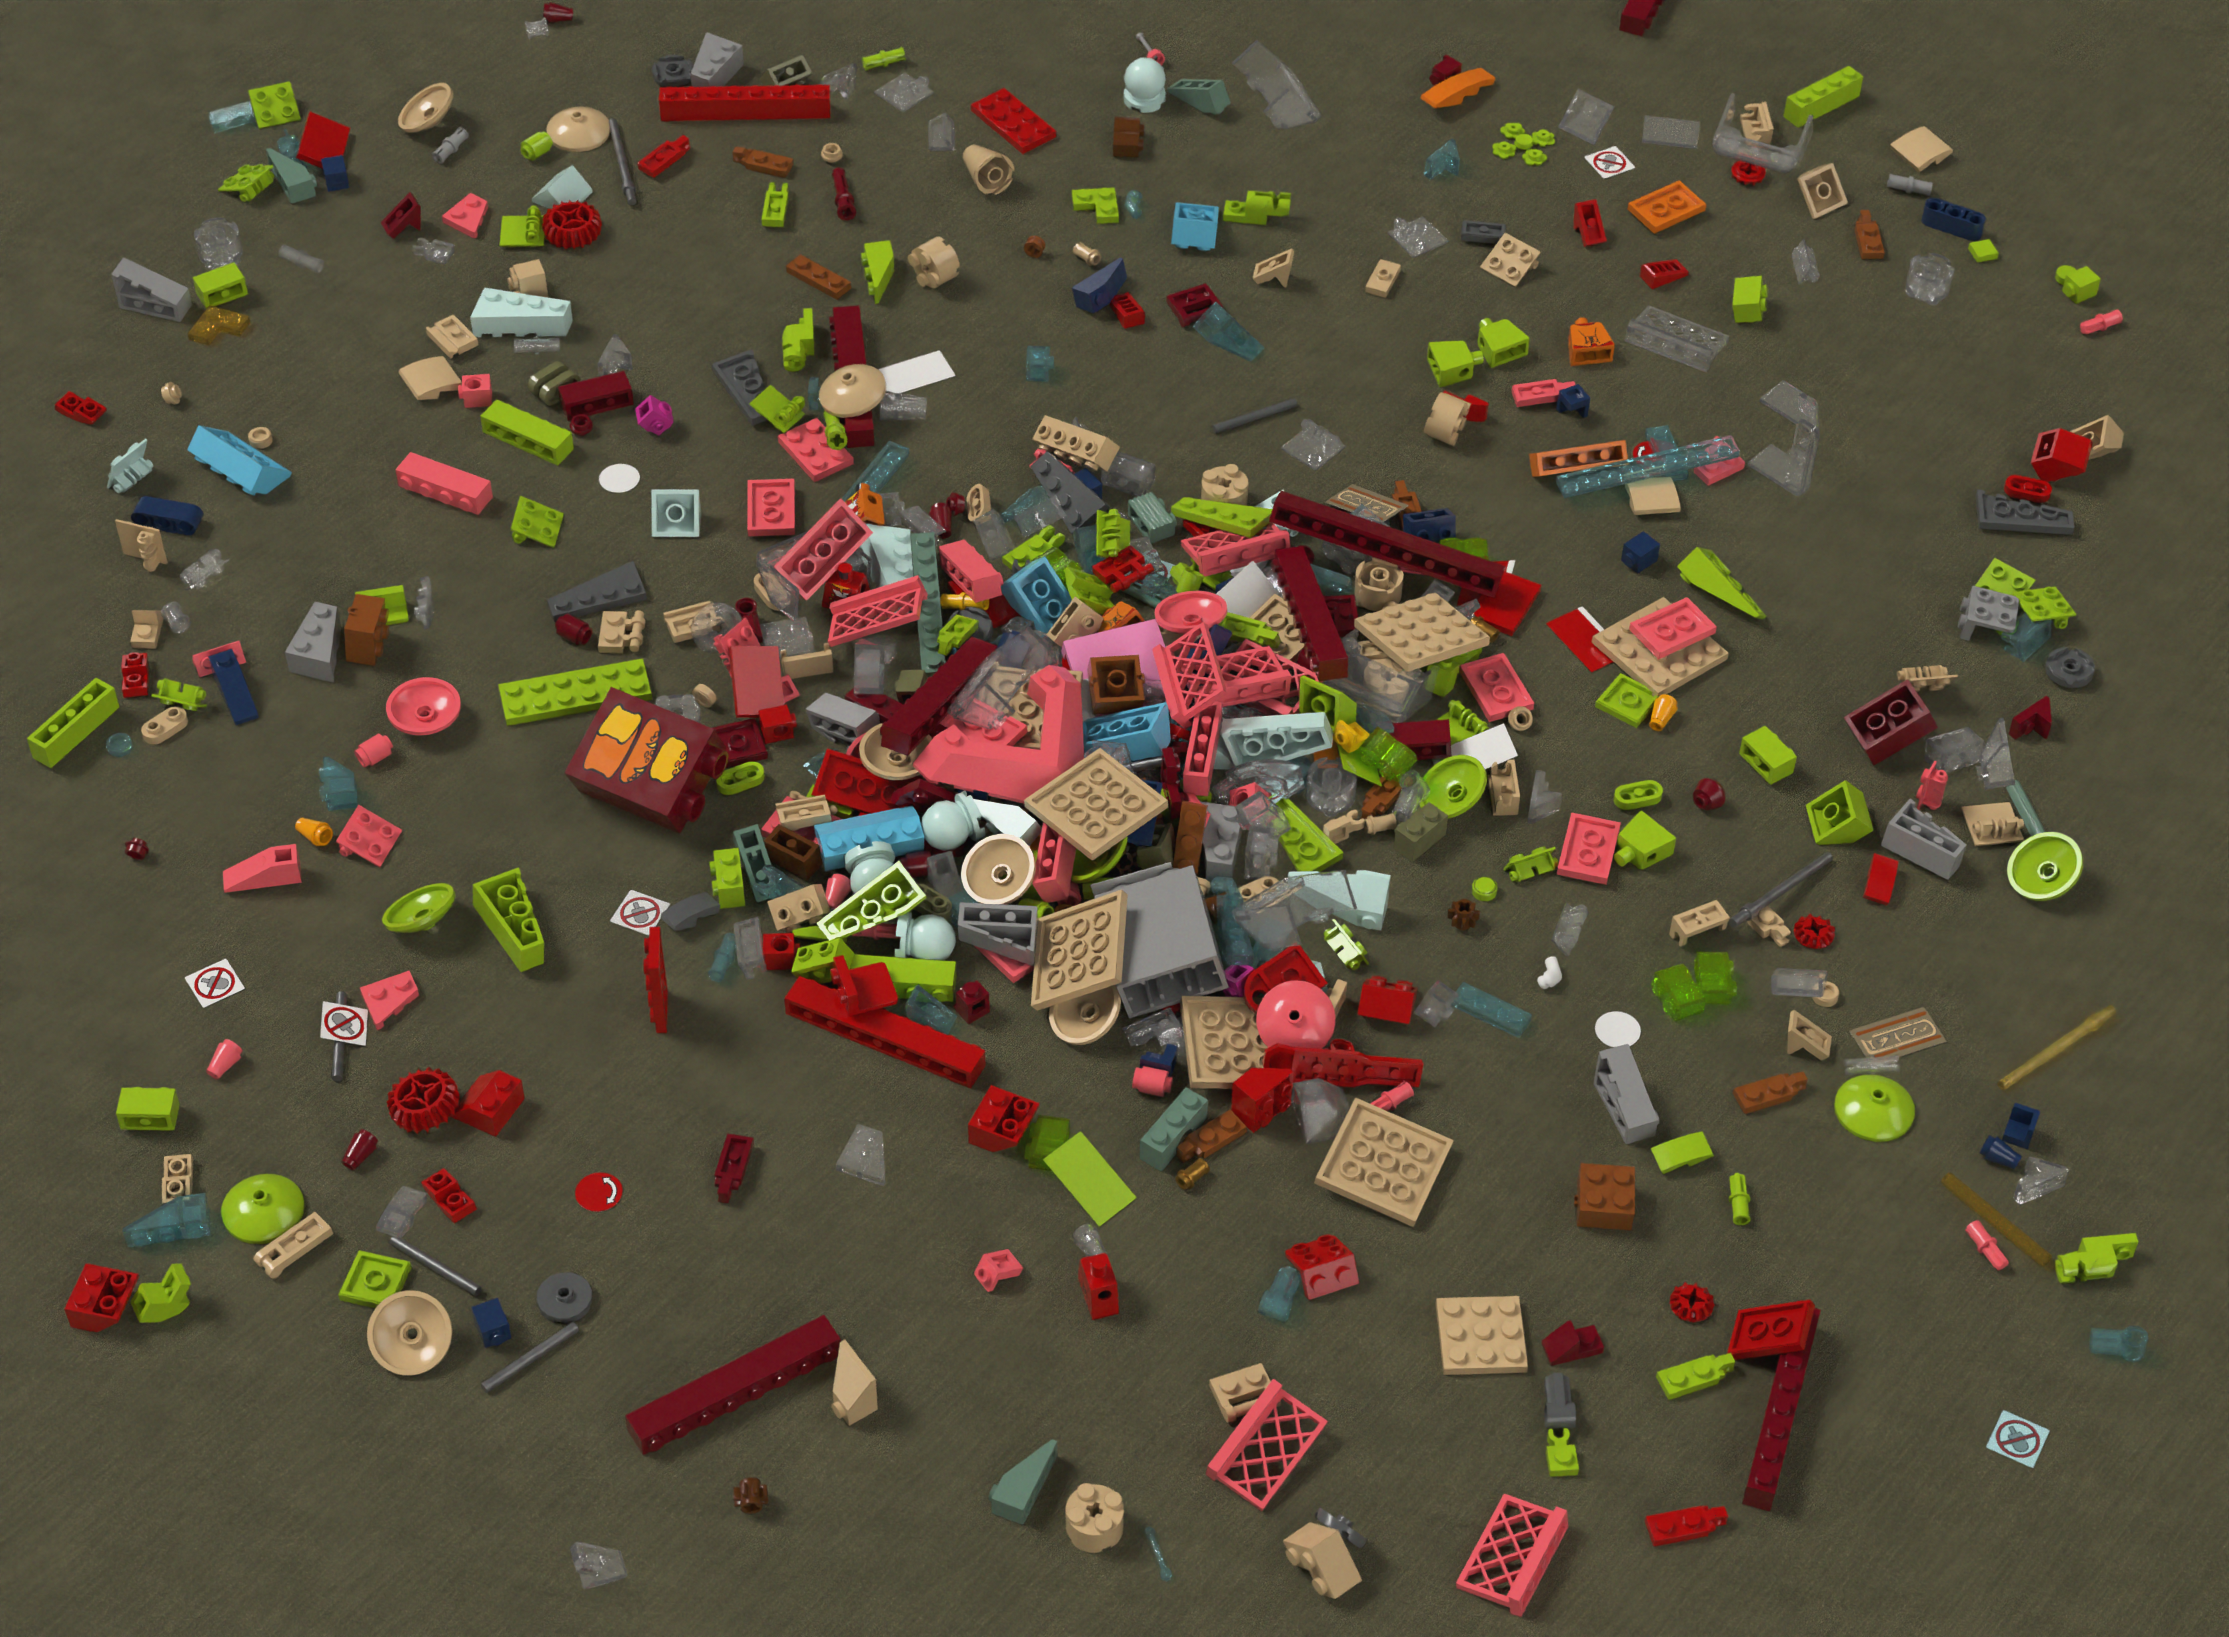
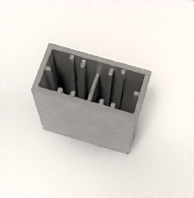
(1167, 943)

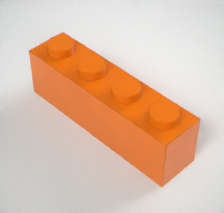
(1577, 458)

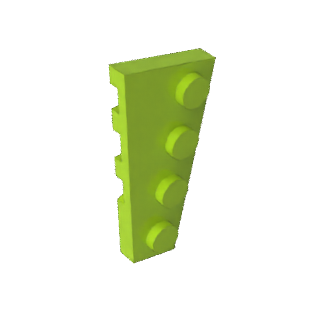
(1225, 516)
(1305, 842)

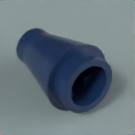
(1999, 1152)

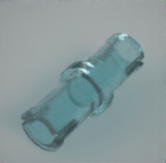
(723, 958)

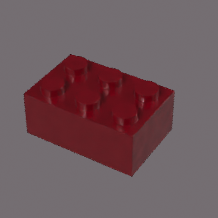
(1890, 722)

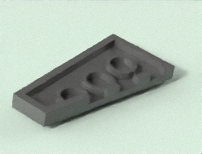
(742, 381)
(1075, 497)
(2004, 514)
(604, 592)

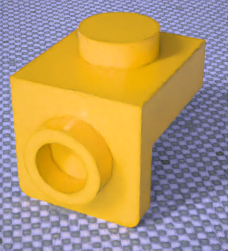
(1349, 736)

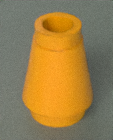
(1662, 712)
(315, 831)

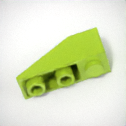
(879, 268)

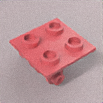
(739, 635)
(368, 836)

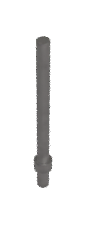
(628, 186)
(1751, 910)

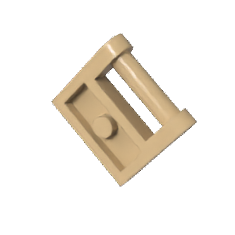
(1239, 1387)

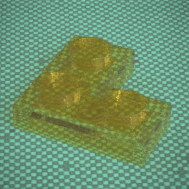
(215, 321)

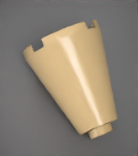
(988, 169)

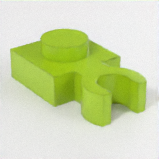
(1560, 1456)

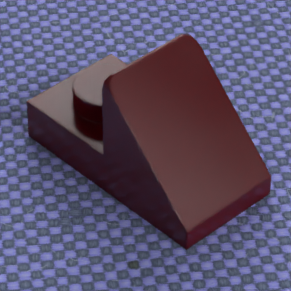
(405, 213)
(2035, 718)
(1572, 1344)

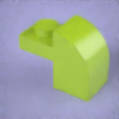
(162, 1300)

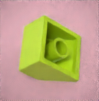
(1321, 698)
(1839, 815)

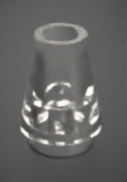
(1088, 1240)

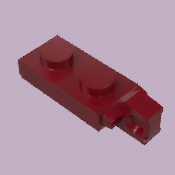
(732, 1165)

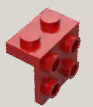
(863, 987)
(1324, 1265)

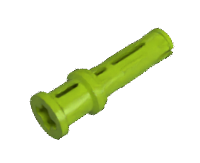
(834, 432)

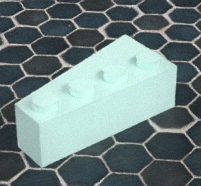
(521, 314)
(889, 554)
(1276, 736)

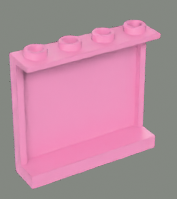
(1122, 641)

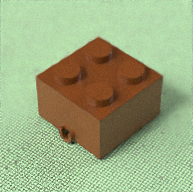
(366, 629)
(1115, 684)
(1605, 1196)

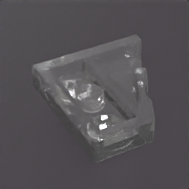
(864, 1155)

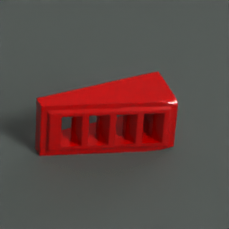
(1657, 273)
(1127, 310)

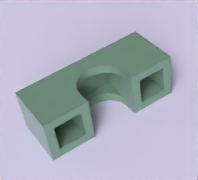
(1182, 1116)

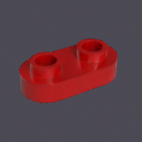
(2027, 488)

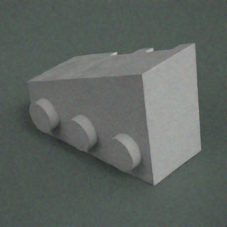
(716, 62)
(149, 292)
(316, 643)
(840, 719)
(1220, 841)
(1923, 842)
(1000, 929)
(1625, 1094)

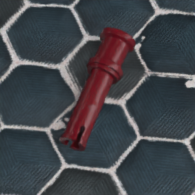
(843, 199)

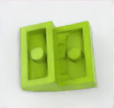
(1088, 589)

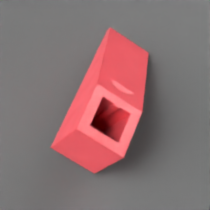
(266, 869)

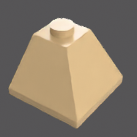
(1822, 190)
(2105, 435)
(853, 1387)

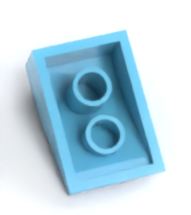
(1194, 226)
(1037, 594)

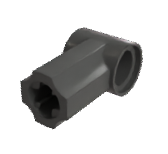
(1558, 1408)

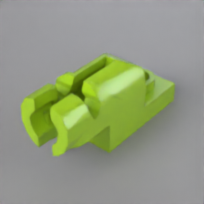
(1257, 207)
(798, 342)
(2095, 1257)

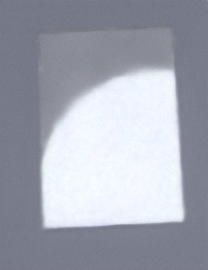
(1670, 132)

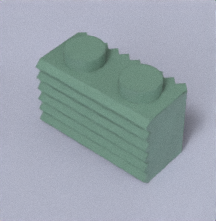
(1151, 517)

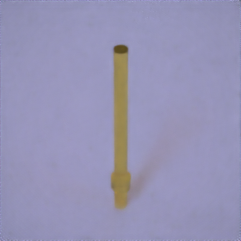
(2090, 1023)

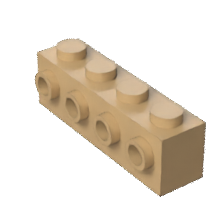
(1075, 443)

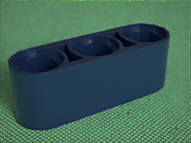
(1953, 219)
(167, 515)

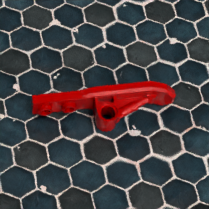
(1343, 1065)

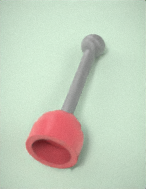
(1155, 53)

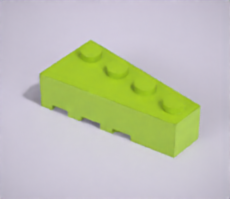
(510, 917)

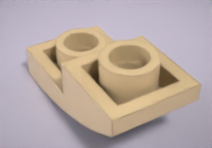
(177, 1177)

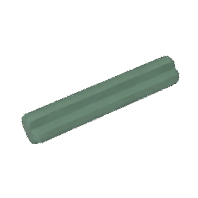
(2025, 808)

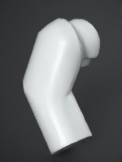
(1552, 975)

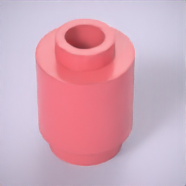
(373, 750)
(1152, 1081)

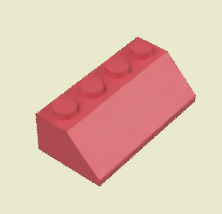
(823, 549)

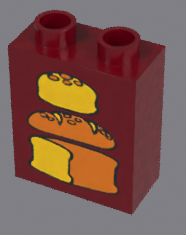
(647, 761)

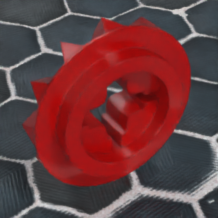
(1739, 171)
(1808, 937)
(1680, 1303)

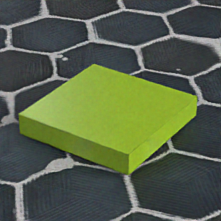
(1627, 700)
(373, 1279)

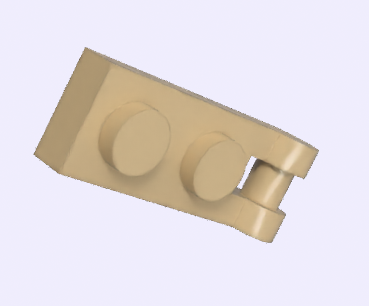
(293, 1244)

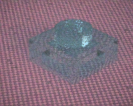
(813, 393)

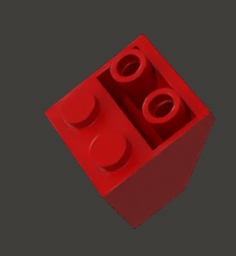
(2060, 454)
(1387, 999)
(1261, 1095)
(1000, 1120)
(99, 1297)

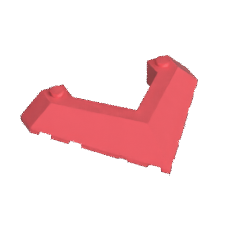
(1010, 770)

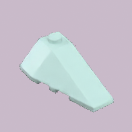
(1370, 895)

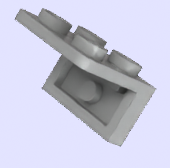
(1987, 610)

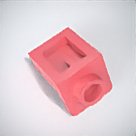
(995, 1267)

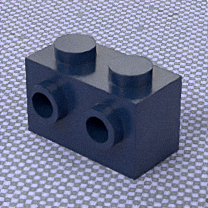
(1431, 524)

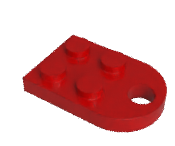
(1286, 966)

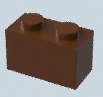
(793, 852)

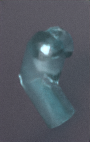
(1131, 201)

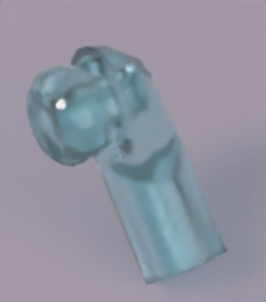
(1224, 884)

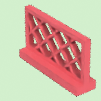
(1234, 554)
(880, 601)
(1175, 683)
(1252, 688)
(1274, 706)
(1243, 1436)
(1537, 1556)

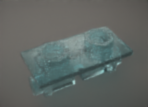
(231, 116)
(289, 147)

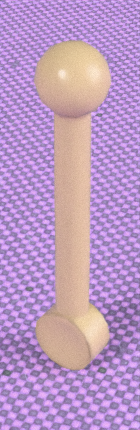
(796, 795)

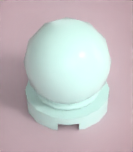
(1144, 85)
(950, 823)
(868, 863)
(925, 937)

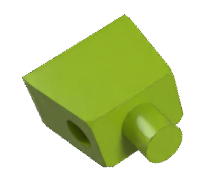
(1501, 341)
(1452, 361)
(1643, 842)

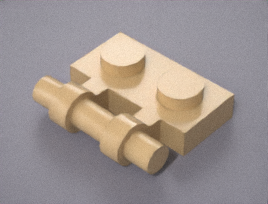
(614, 628)

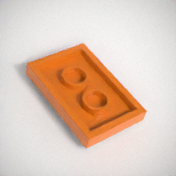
(1666, 206)

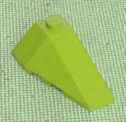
(1712, 575)
(879, 901)

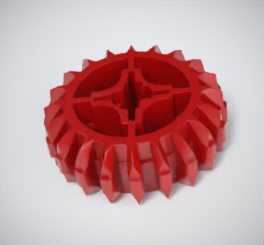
(571, 224)
(439, 1101)

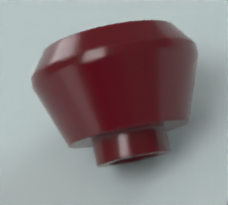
(1709, 794)

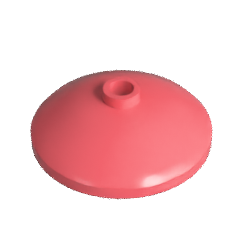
(1188, 609)
(423, 706)
(1314, 1023)

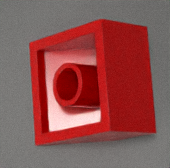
(491, 1102)

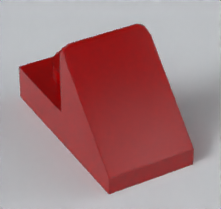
(1589, 221)

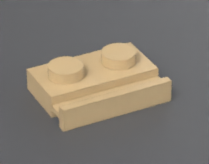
(452, 336)
(680, 621)
(803, 812)

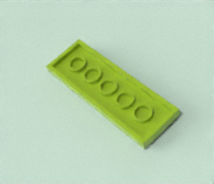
(571, 691)

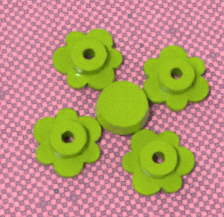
(1524, 142)

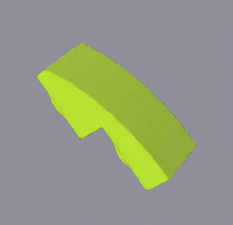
(1682, 1151)

